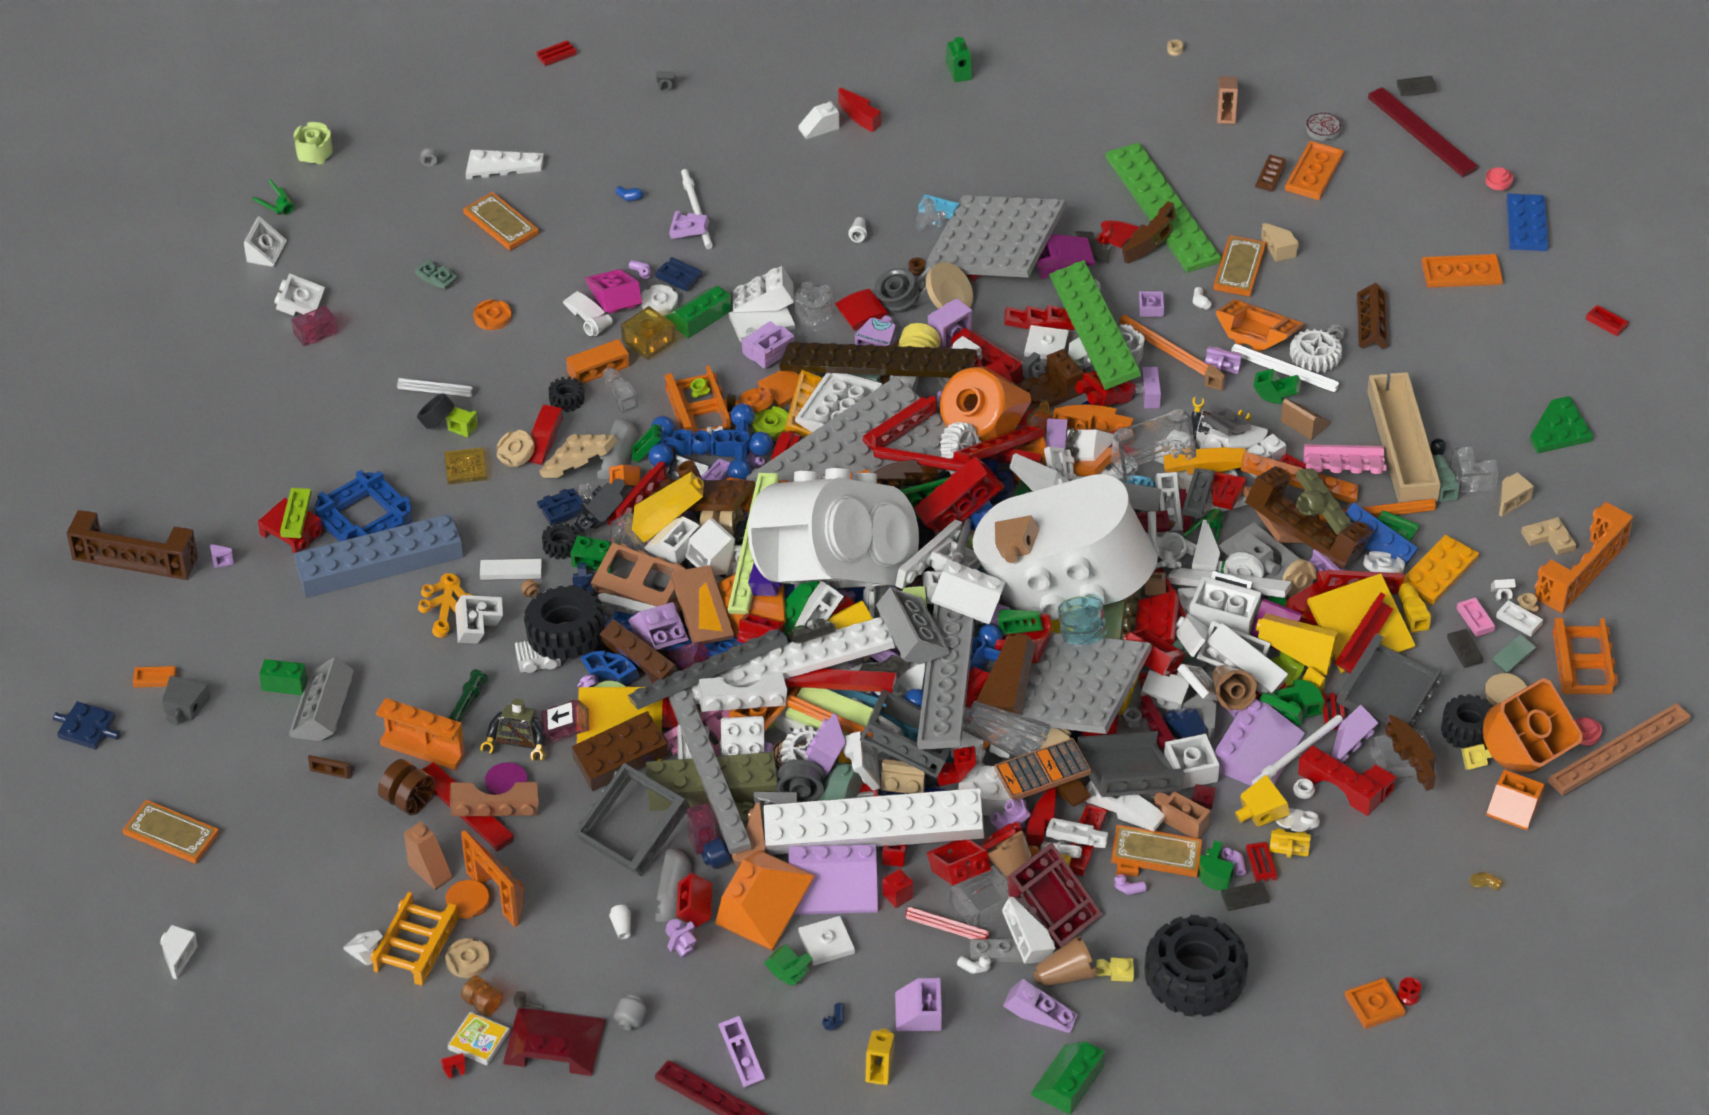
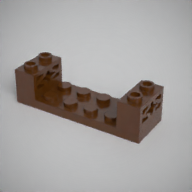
(1056, 384)
(1268, 500)
(92, 546)

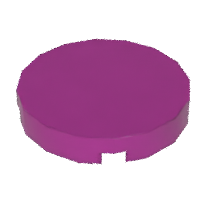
(503, 777)

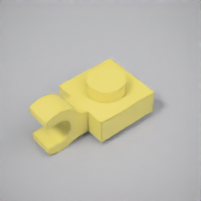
(1475, 756)
(1119, 969)

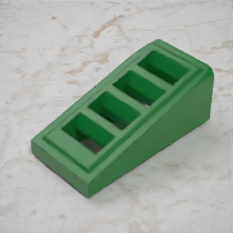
(1013, 627)

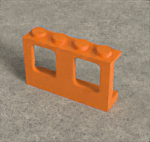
(687, 411)
(1569, 661)
(428, 741)

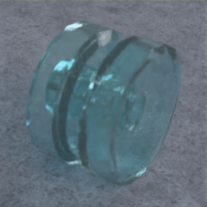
(1082, 620)

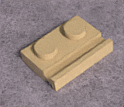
(902, 777)

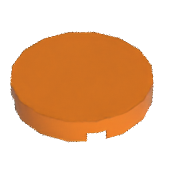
(492, 314)
(756, 398)
(470, 898)

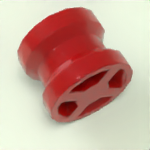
(1409, 991)

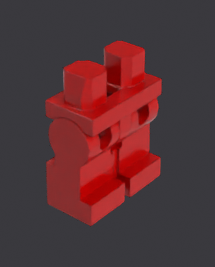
(1097, 395)

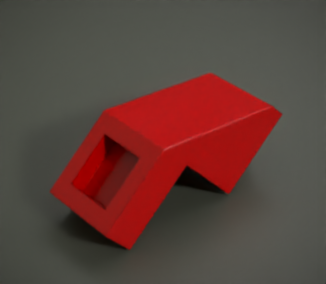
(956, 771)

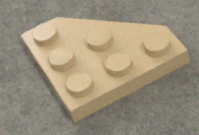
(576, 453)

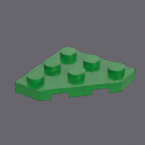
(1560, 427)
(795, 604)

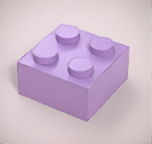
(1151, 304)

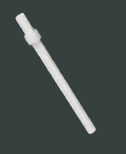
(689, 185)
(1271, 771)

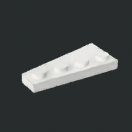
(492, 162)

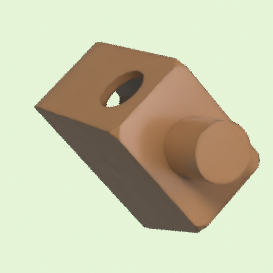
(1015, 537)

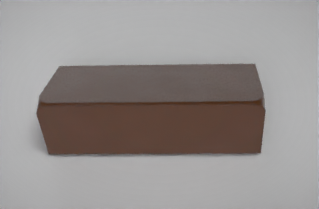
(330, 767)

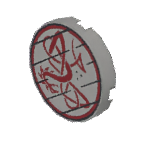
(1323, 126)

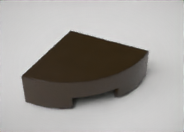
(730, 402)

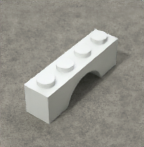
(718, 695)

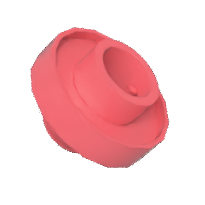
(1499, 178)
(1590, 729)

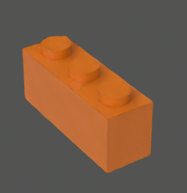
(592, 362)

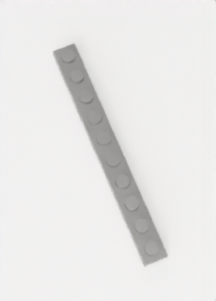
(709, 772)

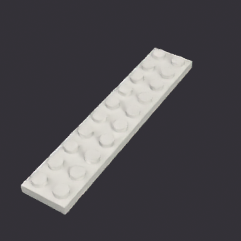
(815, 654)

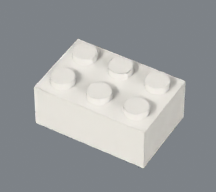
(992, 790)

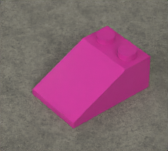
(615, 290)

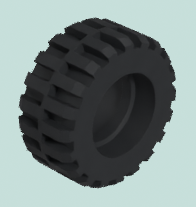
(561, 605)

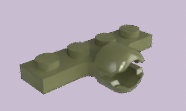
(1319, 500)

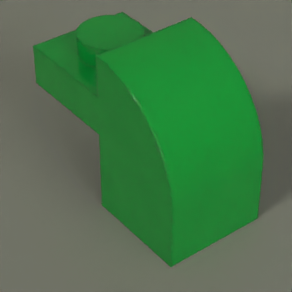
(1274, 389)
(1305, 695)
(1213, 871)
(787, 966)

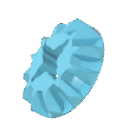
(1141, 480)

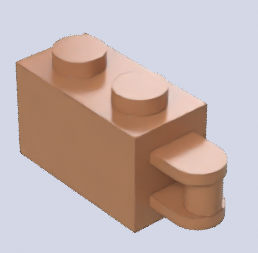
(1183, 814)

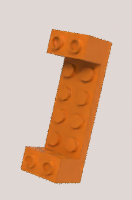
(1610, 534)

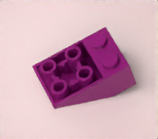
(1062, 252)

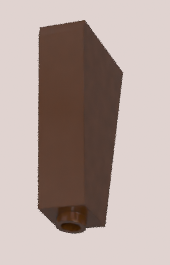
(1010, 675)

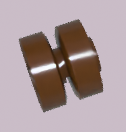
(406, 787)

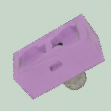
(754, 335)
(1149, 387)

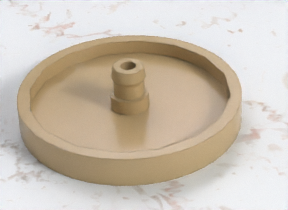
(947, 283)

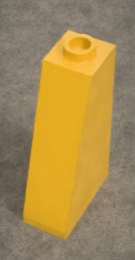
(665, 506)
(1299, 640)

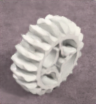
(1315, 350)
(957, 437)
(790, 752)

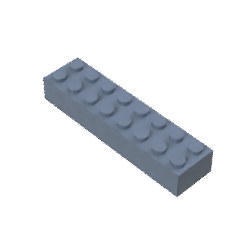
(378, 555)

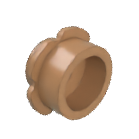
(530, 588)

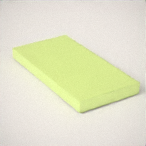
(832, 702)

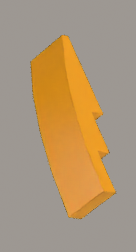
(1207, 458)

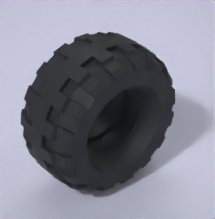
(1193, 989)

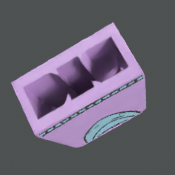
(877, 332)

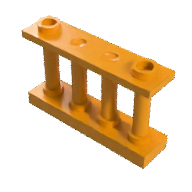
(428, 952)

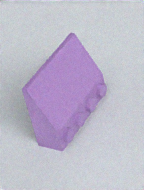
(1254, 741)
(842, 881)

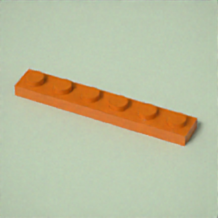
(1338, 488)

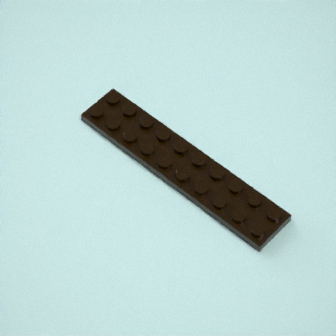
(876, 359)

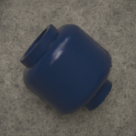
(716, 853)

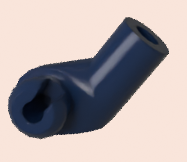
(837, 1019)

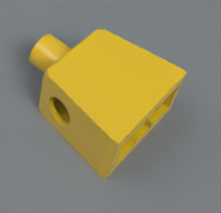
(1262, 803)
(880, 1046)

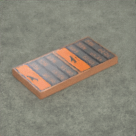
(1042, 769)

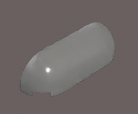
(622, 450)
(675, 868)

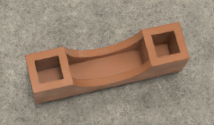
(518, 801)

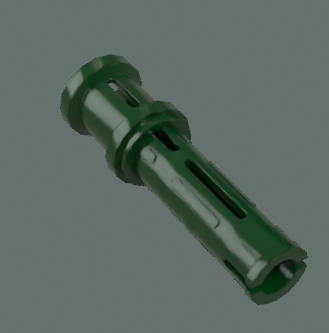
(470, 691)

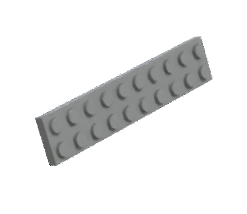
(947, 683)

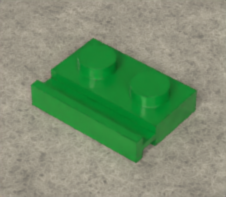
(1400, 525)
(1289, 710)

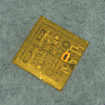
(465, 465)

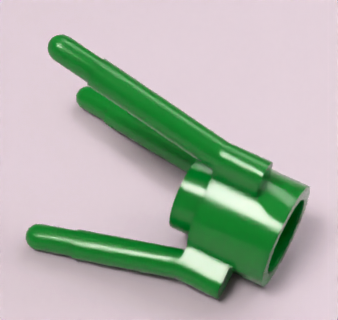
(283, 203)
(1214, 520)

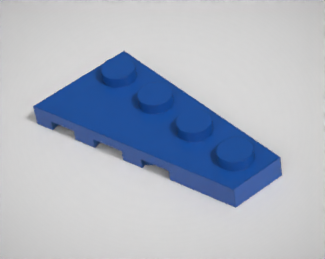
(1383, 537)

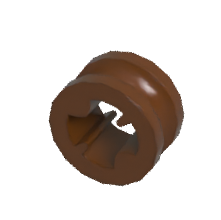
(917, 261)

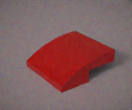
(860, 308)

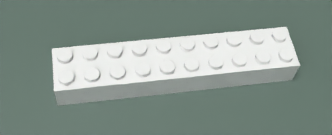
(875, 820)

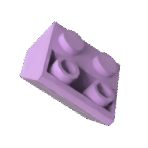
(659, 626)
(826, 744)
(919, 1006)

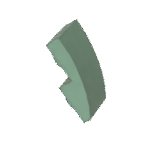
(434, 275)
(1513, 654)

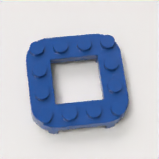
(329, 505)

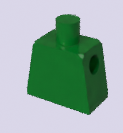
(955, 52)

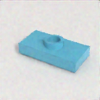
(942, 204)

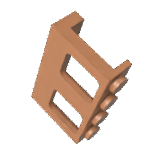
(633, 586)

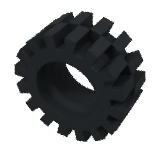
(566, 386)
(559, 532)

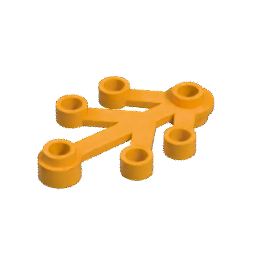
(449, 583)

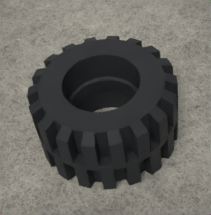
(1456, 713)

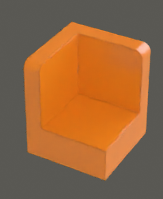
(627, 473)

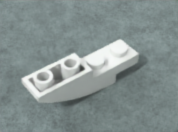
(1128, 808)

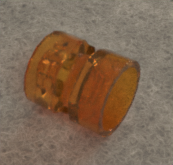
(481, 995)

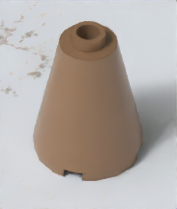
(1233, 688)
(1010, 853)
(1066, 965)

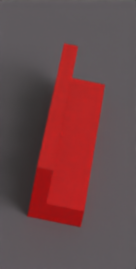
(900, 423)
(641, 491)
(1335, 579)
(1364, 633)

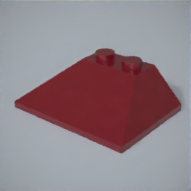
(1053, 895)
(555, 1038)

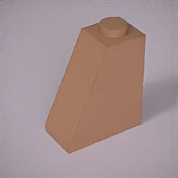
(1227, 100)
(426, 855)

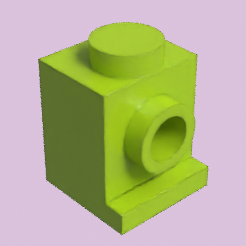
(462, 421)

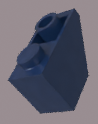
(1184, 723)

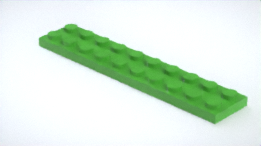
(1151, 193)
(1094, 325)

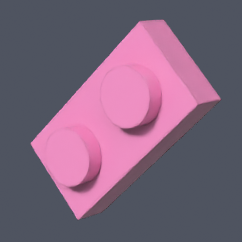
(1475, 617)

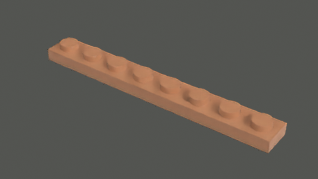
(1619, 749)

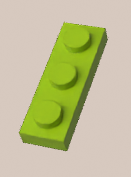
(296, 512)

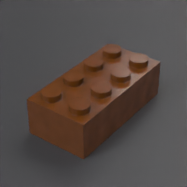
(628, 743)

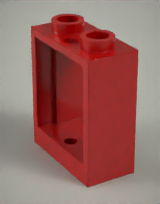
(1163, 657)
(953, 865)

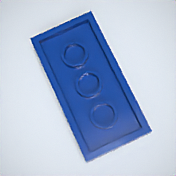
(1527, 222)

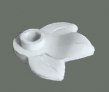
(1299, 820)

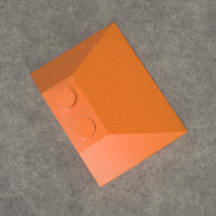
(1255, 325)
(764, 606)
(483, 866)
(762, 898)

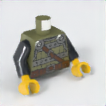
(517, 727)

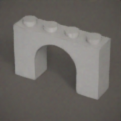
(1281, 554)

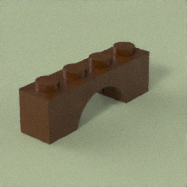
(627, 644)

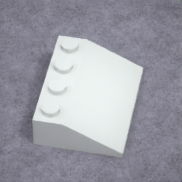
(832, 397)

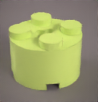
(313, 143)

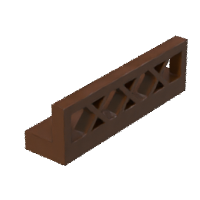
(1377, 313)

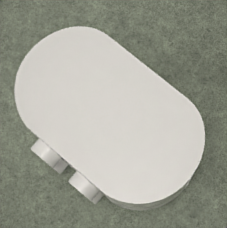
(832, 530)
(1083, 546)

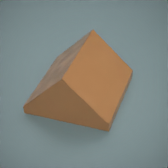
(1302, 419)

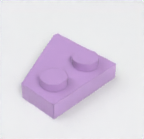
(688, 225)

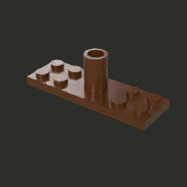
(717, 494)

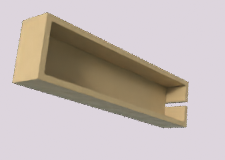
(1403, 438)

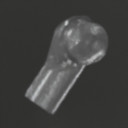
(584, 491)

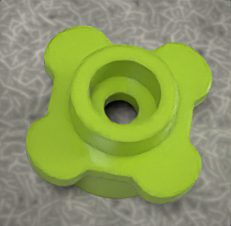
(699, 387)

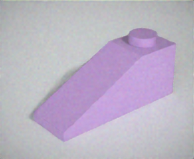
(741, 1051)

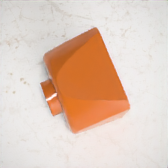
(984, 401)
(1530, 728)

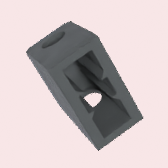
(184, 699)

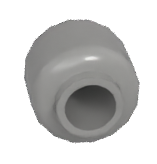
(630, 1012)

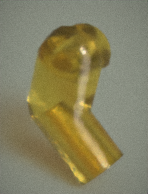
(1484, 879)

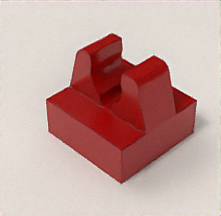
(449, 1062)

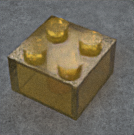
(648, 332)

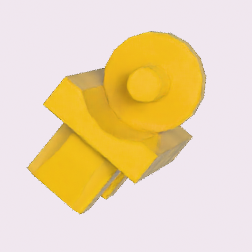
(1289, 843)

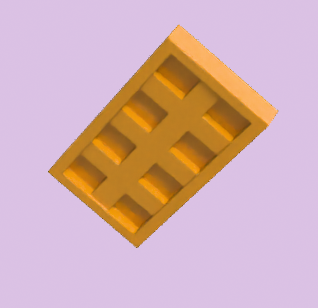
(804, 388)
(1440, 568)

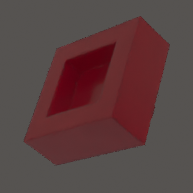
(1204, 795)

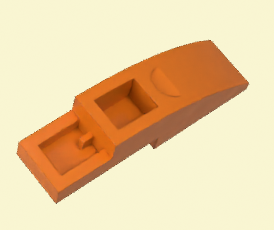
(1092, 417)

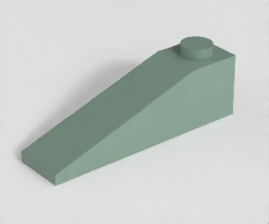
(841, 783)

